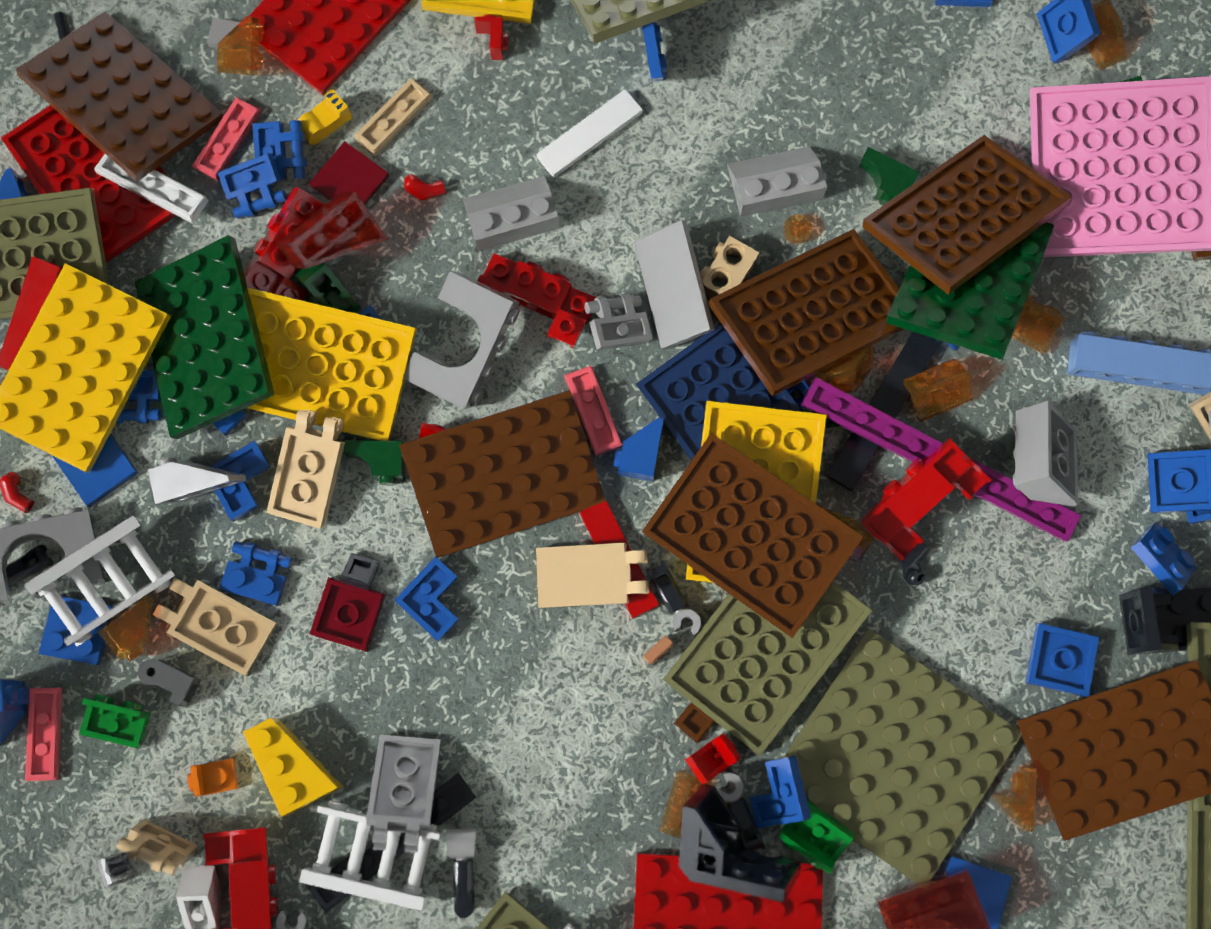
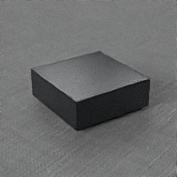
(360, 571)

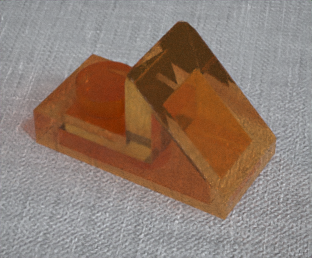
(1022, 807)

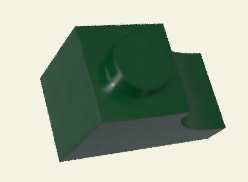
(888, 175)
(327, 288)
(383, 458)

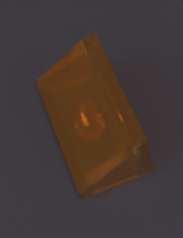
(682, 790)

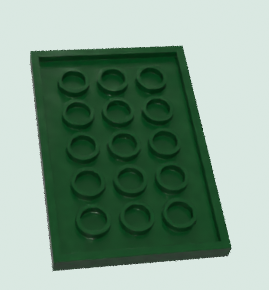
(981, 310)
(211, 347)

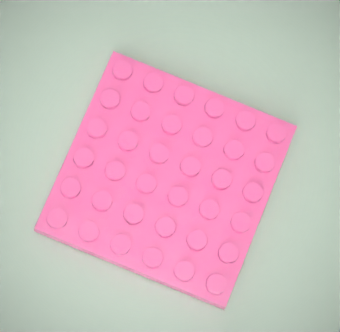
(1131, 163)

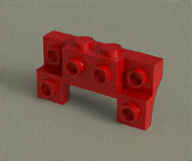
(269, 267)
(542, 293)
(918, 492)
(248, 875)

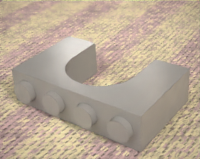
(493, 315)
(68, 531)

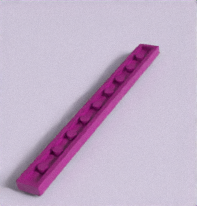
(914, 445)

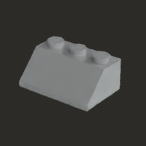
(777, 181)
(511, 213)
(1045, 455)

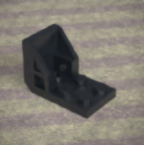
(1157, 619)
(709, 862)

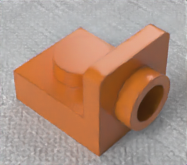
(213, 777)

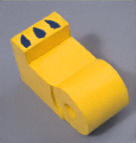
(325, 118)

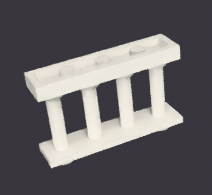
(99, 550)
(350, 880)

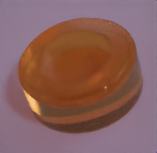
(797, 229)

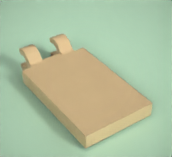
(307, 470)
(587, 575)
(217, 625)

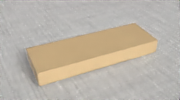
(393, 116)

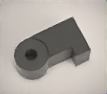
(170, 678)

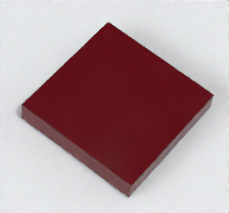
(349, 172)
(347, 615)

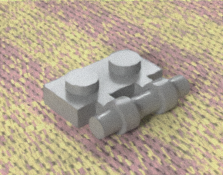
(619, 330)

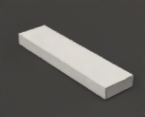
(589, 133)
(157, 189)

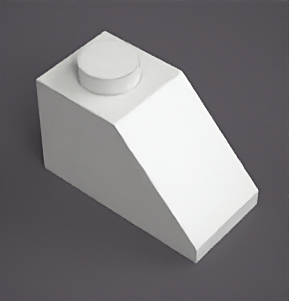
(199, 897)

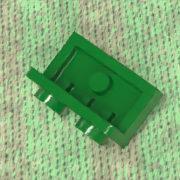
(114, 722)
(817, 838)

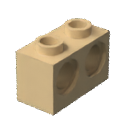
(731, 273)

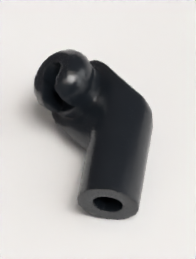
(911, 564)

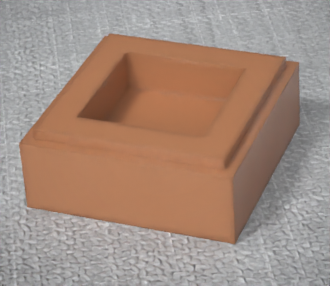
(658, 650)

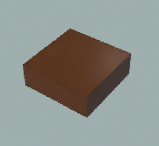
(694, 722)

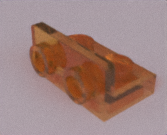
(1037, 325)
(939, 389)

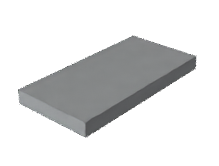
(674, 285)

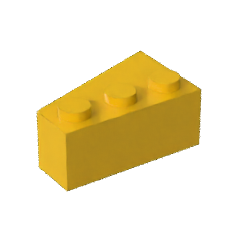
(288, 767)

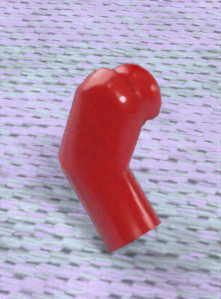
(422, 190)
(11, 494)

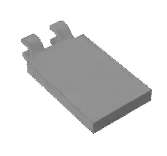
(403, 789)

